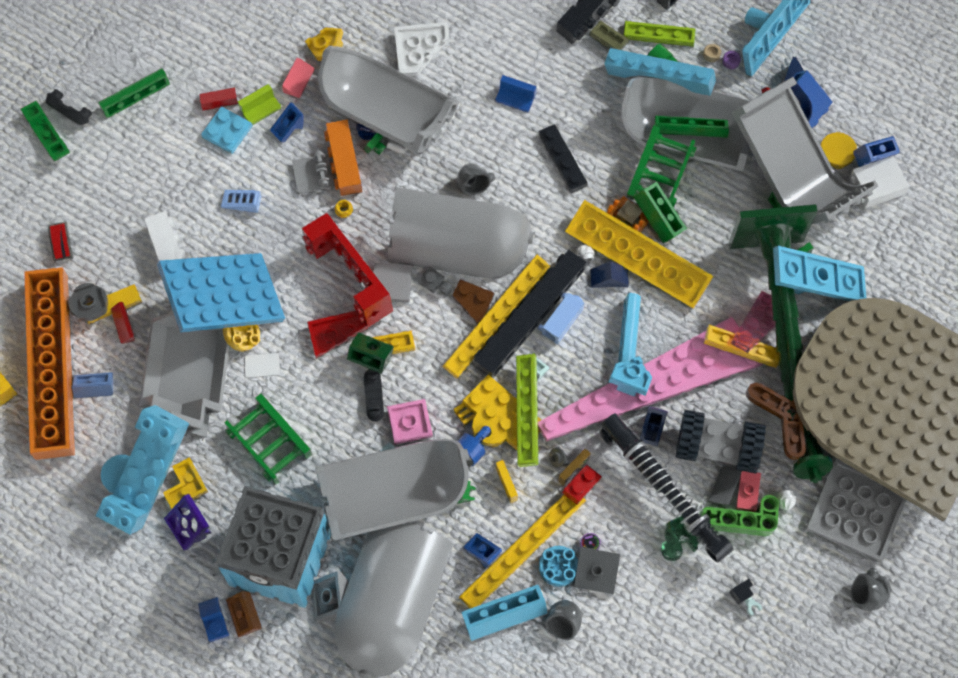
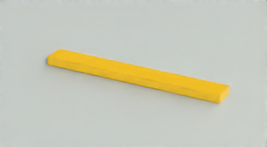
(495, 316)
(519, 552)

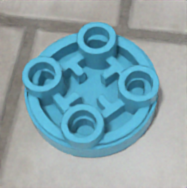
(112, 471)
(558, 566)

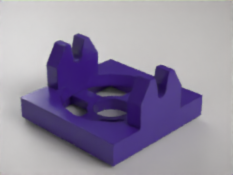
(185, 504)

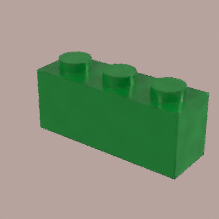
(660, 212)

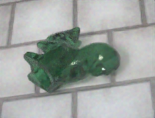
(675, 535)

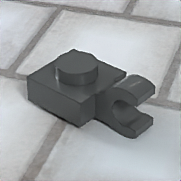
(434, 280)

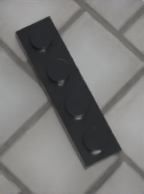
(563, 158)

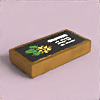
(574, 467)

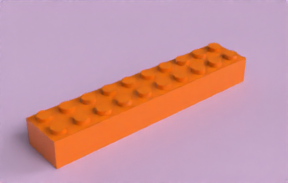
(49, 364)

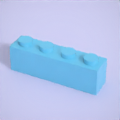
(504, 612)

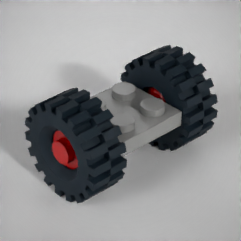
(720, 441)

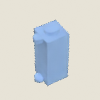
(562, 317)

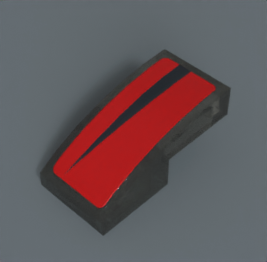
(60, 241)

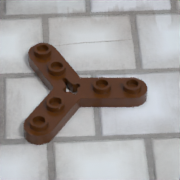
(778, 405)

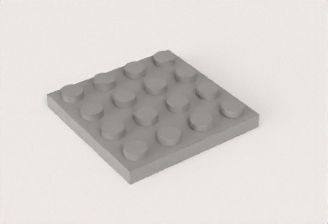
(856, 512)

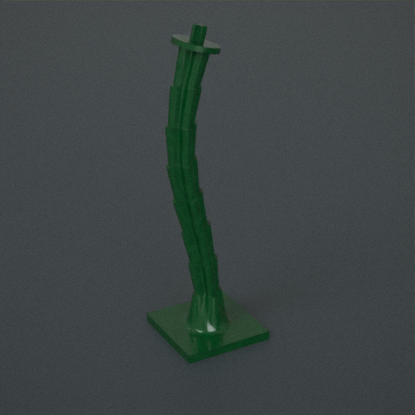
(767, 230)

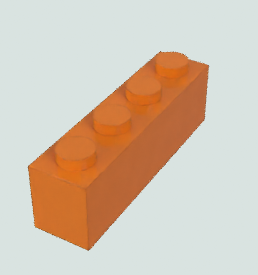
(344, 157)

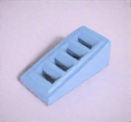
(248, 194)

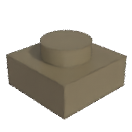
(629, 213)

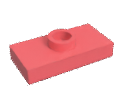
(748, 491)

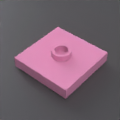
(409, 421)

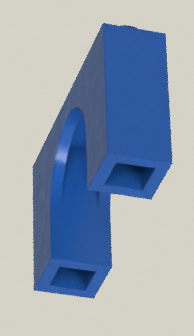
(811, 97)

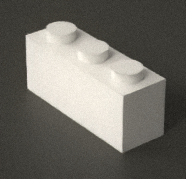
(163, 237)

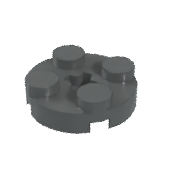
(90, 312)

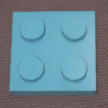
(226, 130)

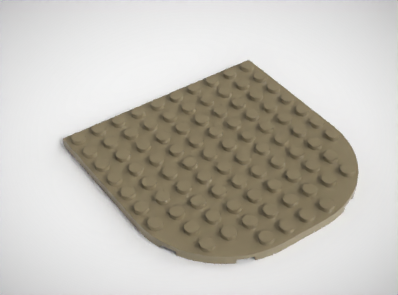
(885, 398)

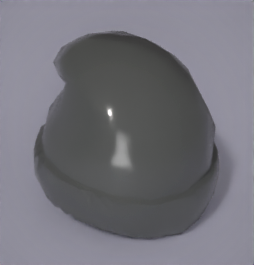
(473, 179)
(870, 590)
(563, 619)

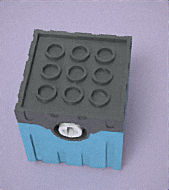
(274, 546)

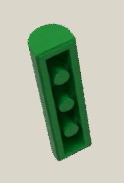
(134, 93)
(692, 126)

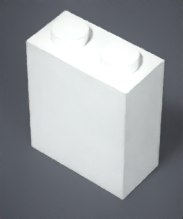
(888, 177)

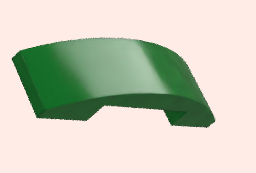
(45, 131)

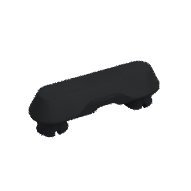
(79, 117)
(373, 395)

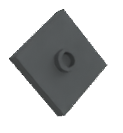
(597, 570)

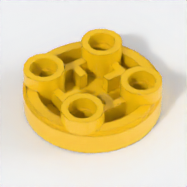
(839, 149)
(242, 337)

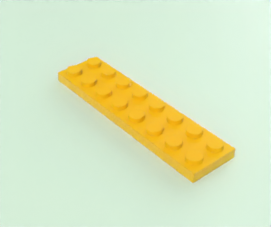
(639, 254)

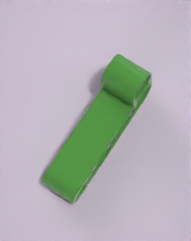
(737, 516)

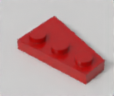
(333, 331)

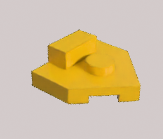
(325, 38)

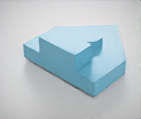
(631, 377)

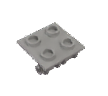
(313, 173)

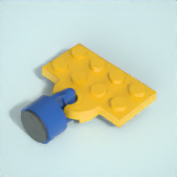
(494, 419)

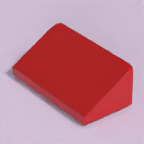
(218, 98)
(122, 323)

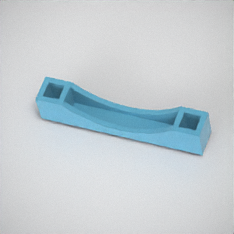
(689, 76)

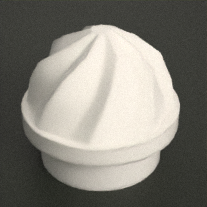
(586, 253)
(786, 499)

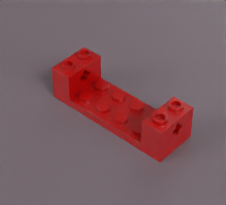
(324, 236)

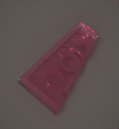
(756, 324)

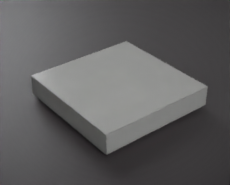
(395, 279)

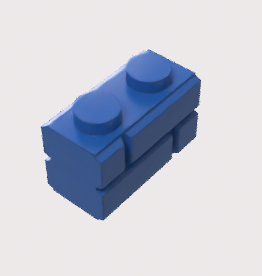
(876, 151)

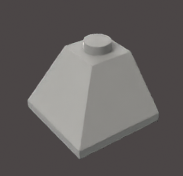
(328, 595)

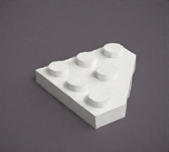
(419, 45)

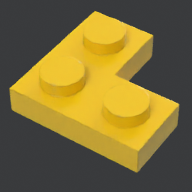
(189, 483)

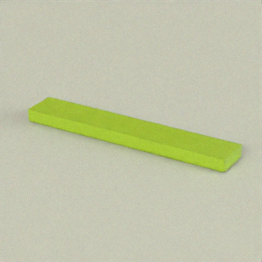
(527, 410)

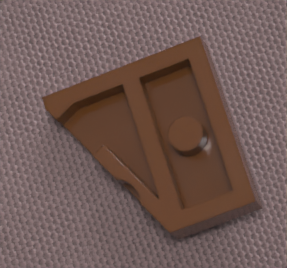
(473, 299)

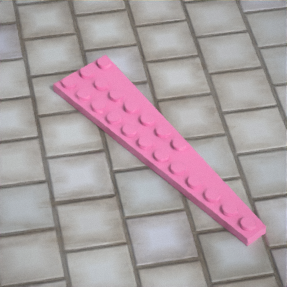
(672, 373)

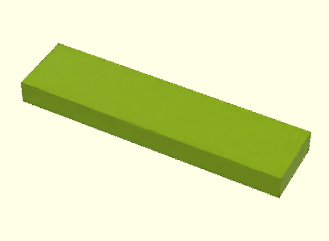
(659, 33)

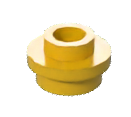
(343, 204)

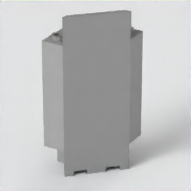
(185, 372)

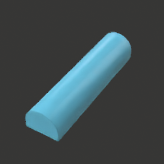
(629, 327)

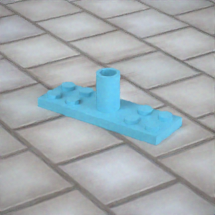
(771, 31)
(818, 274)

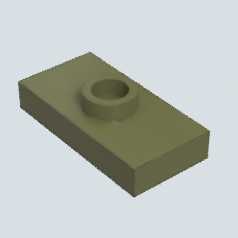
(608, 36)

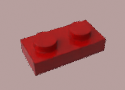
(581, 484)

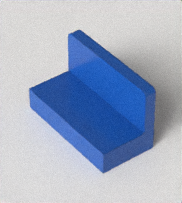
(516, 93)

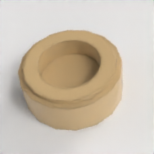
(712, 53)

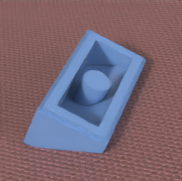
(92, 385)

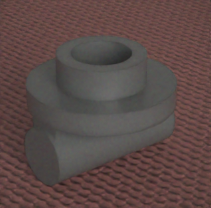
(558, 457)

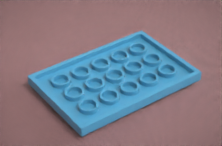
(220, 292)

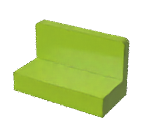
(259, 104)

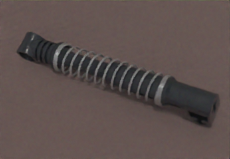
(615, 431)

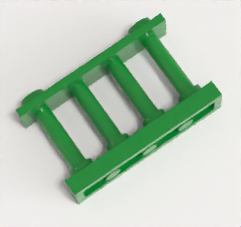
(650, 155)
(275, 420)

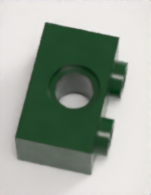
(370, 352)

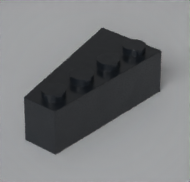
(583, 17)

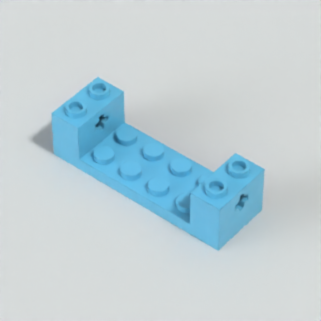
(145, 470)

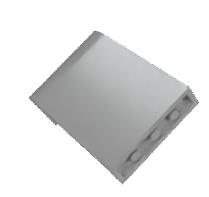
(792, 155)

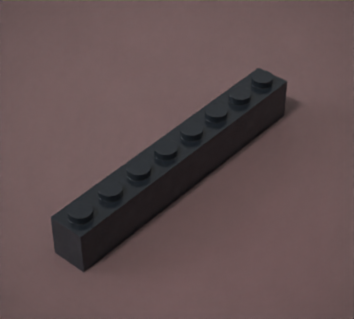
(530, 314)

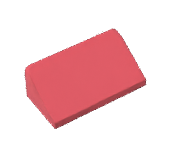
(297, 78)

